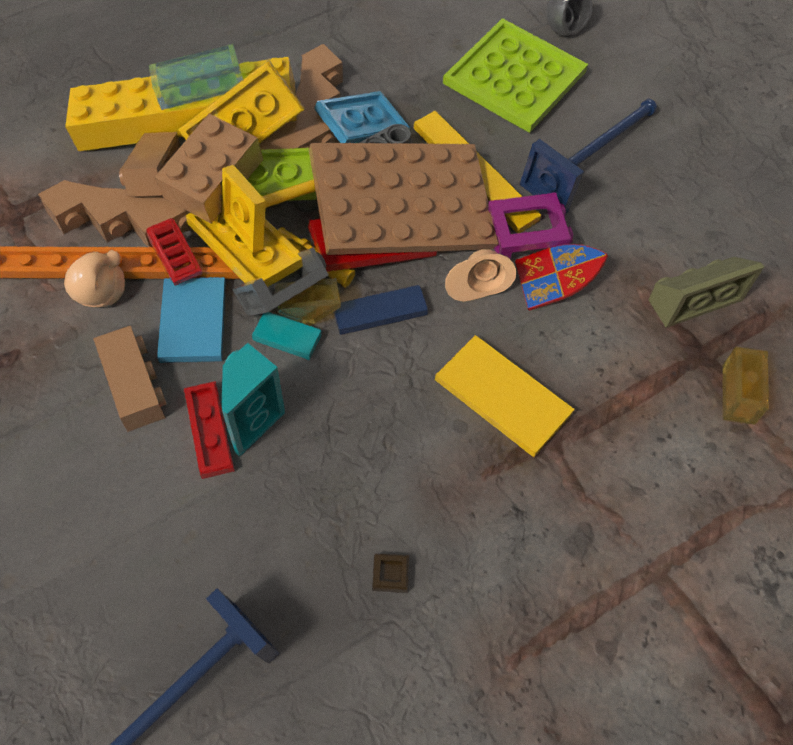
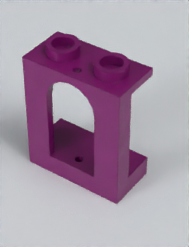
(509, 243)

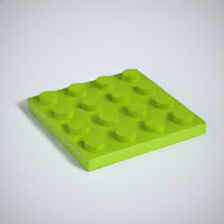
(515, 74)

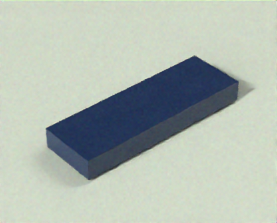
(380, 309)

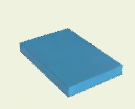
(358, 116)
(192, 320)

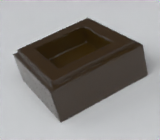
(390, 573)

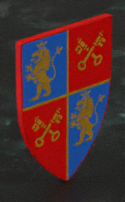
(558, 272)

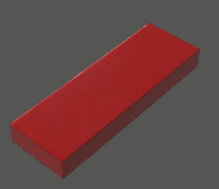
(208, 430)

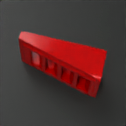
(164, 235)

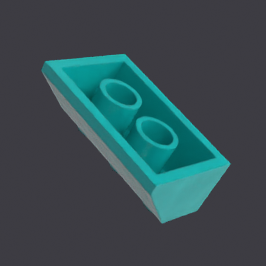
(250, 396)

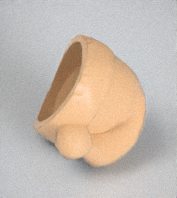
(95, 279)

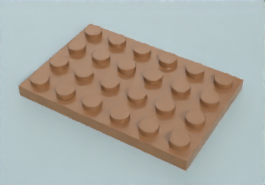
(401, 198)

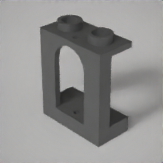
(258, 299)

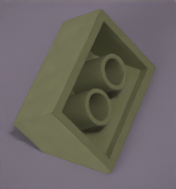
(703, 289)

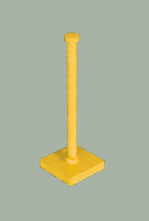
(245, 207)

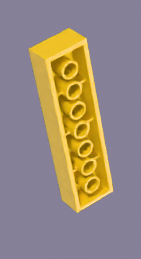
(126, 109)

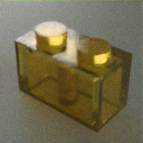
(745, 385)

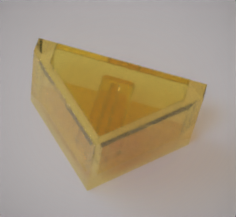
(312, 302)

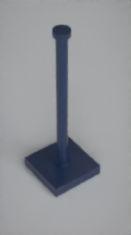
(553, 173)
(239, 631)

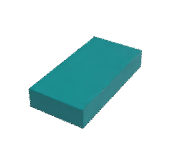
(286, 335)

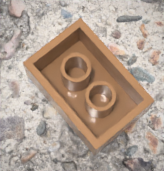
(195, 170)

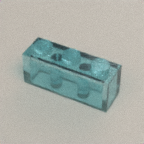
(195, 76)

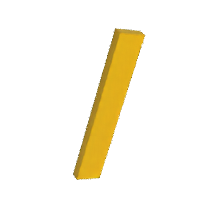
(438, 131)

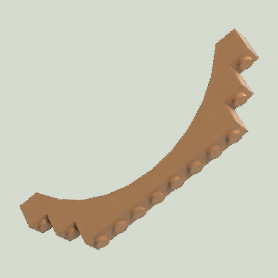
(116, 213)

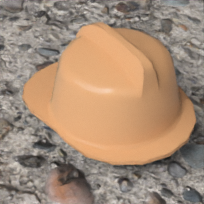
(480, 276)

